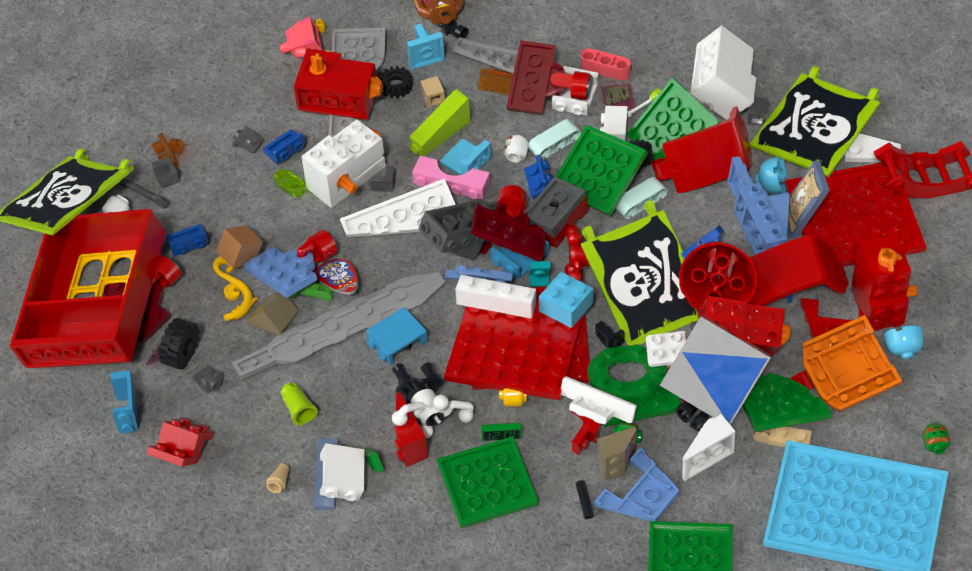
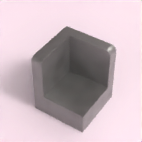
(758, 111)
(165, 172)
(383, 183)

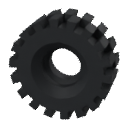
(178, 343)

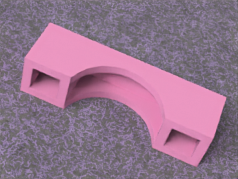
(471, 184)

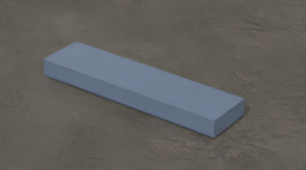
(322, 502)

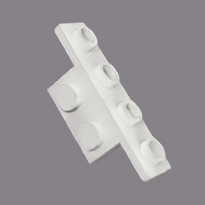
(596, 403)

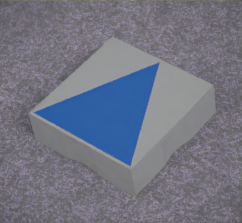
(715, 370)

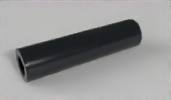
(584, 499)

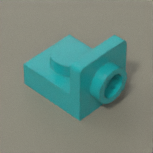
(539, 273)

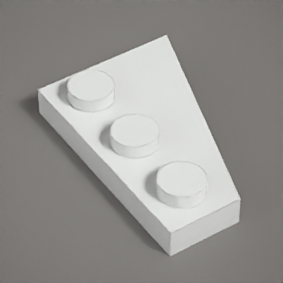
(863, 149)

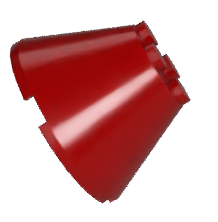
(717, 271)

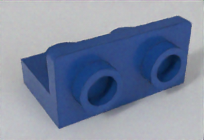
(538, 176)

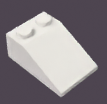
(710, 446)

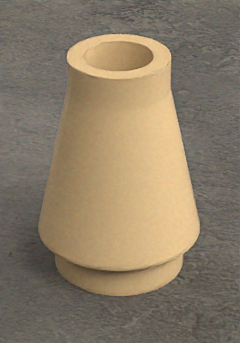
(277, 480)

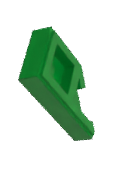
(373, 460)

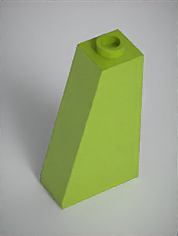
(441, 124)

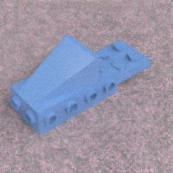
(759, 215)

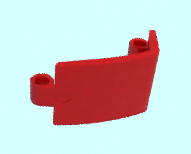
(705, 154)
(796, 267)

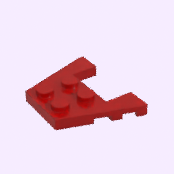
(817, 324)

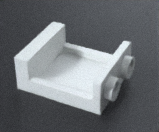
(577, 106)
(342, 472)

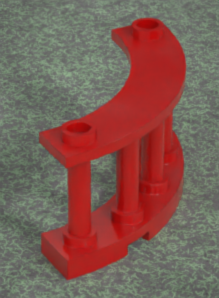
(919, 161)

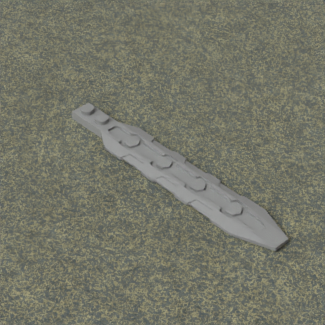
(341, 323)

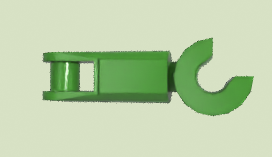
(316, 291)

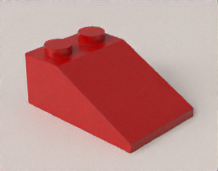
(409, 438)

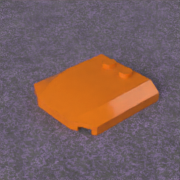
(848, 365)

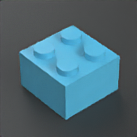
(566, 299)

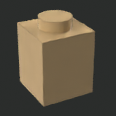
(432, 91)

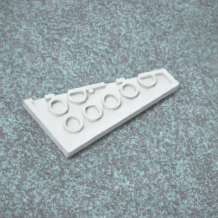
(398, 214)

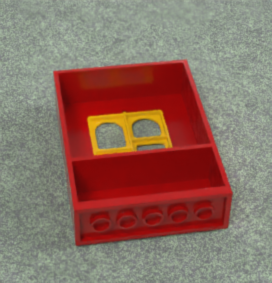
(92, 330)

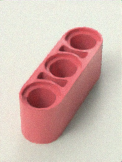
(606, 64)

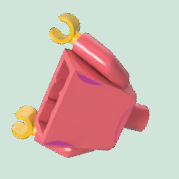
(303, 36)

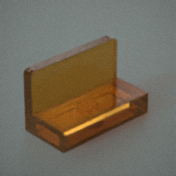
(495, 81)

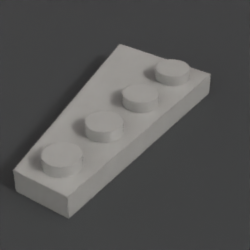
(493, 55)

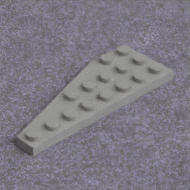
(357, 45)

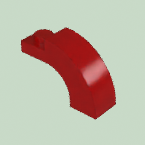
(589, 432)

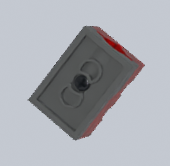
(556, 208)

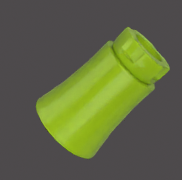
(298, 404)

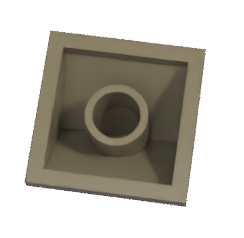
(273, 314)

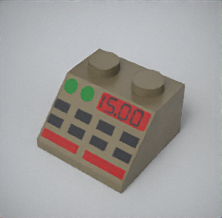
(615, 452)

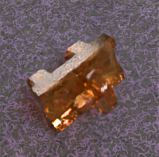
(174, 146)

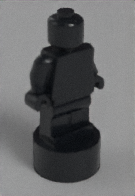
(451, 28)

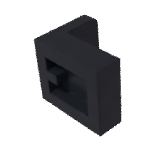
(607, 336)

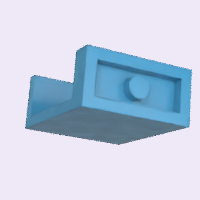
(514, 262)
(395, 334)
(124, 388)

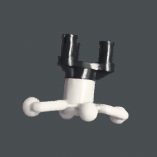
(421, 399)

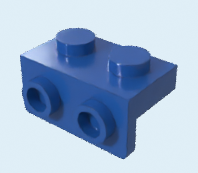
(284, 146)
(187, 240)

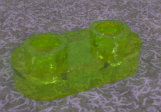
(291, 182)

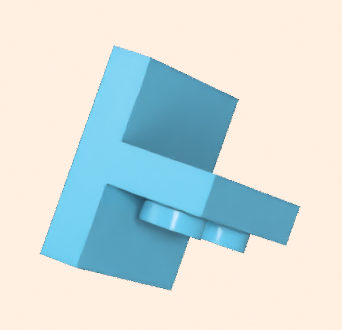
(425, 48)

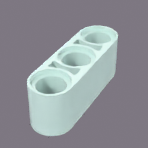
(554, 138)
(634, 199)

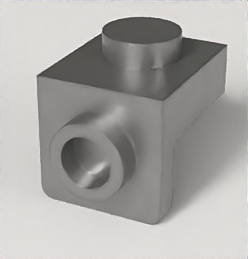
(247, 139)

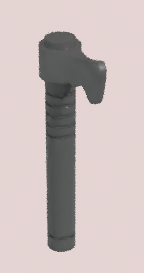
(161, 201)

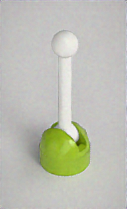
(653, 94)

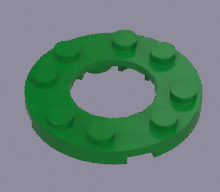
(642, 387)

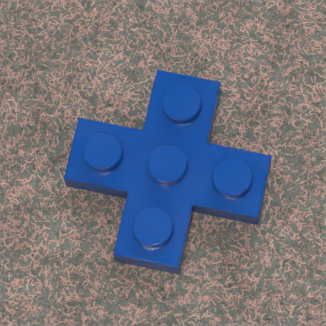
(712, 236)

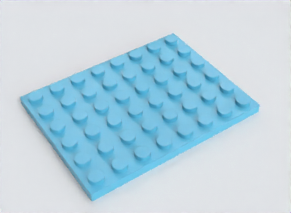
(856, 509)

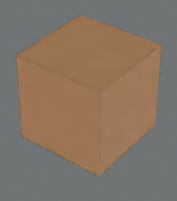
(239, 245)

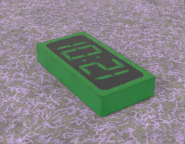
(495, 432)

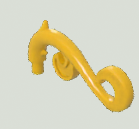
(231, 295)

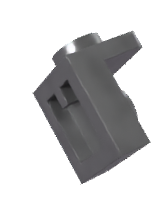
(208, 379)

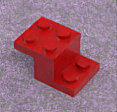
(180, 442)

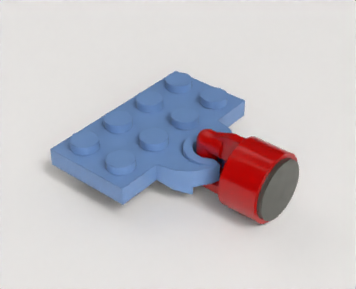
(294, 269)

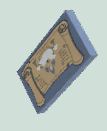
(806, 199)

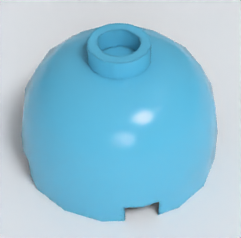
(772, 175)
(905, 341)

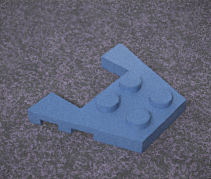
(492, 275)
(648, 497)

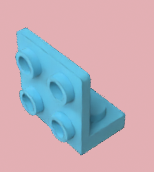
(466, 156)

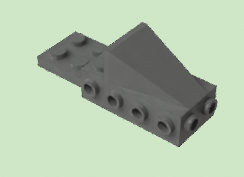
(450, 228)

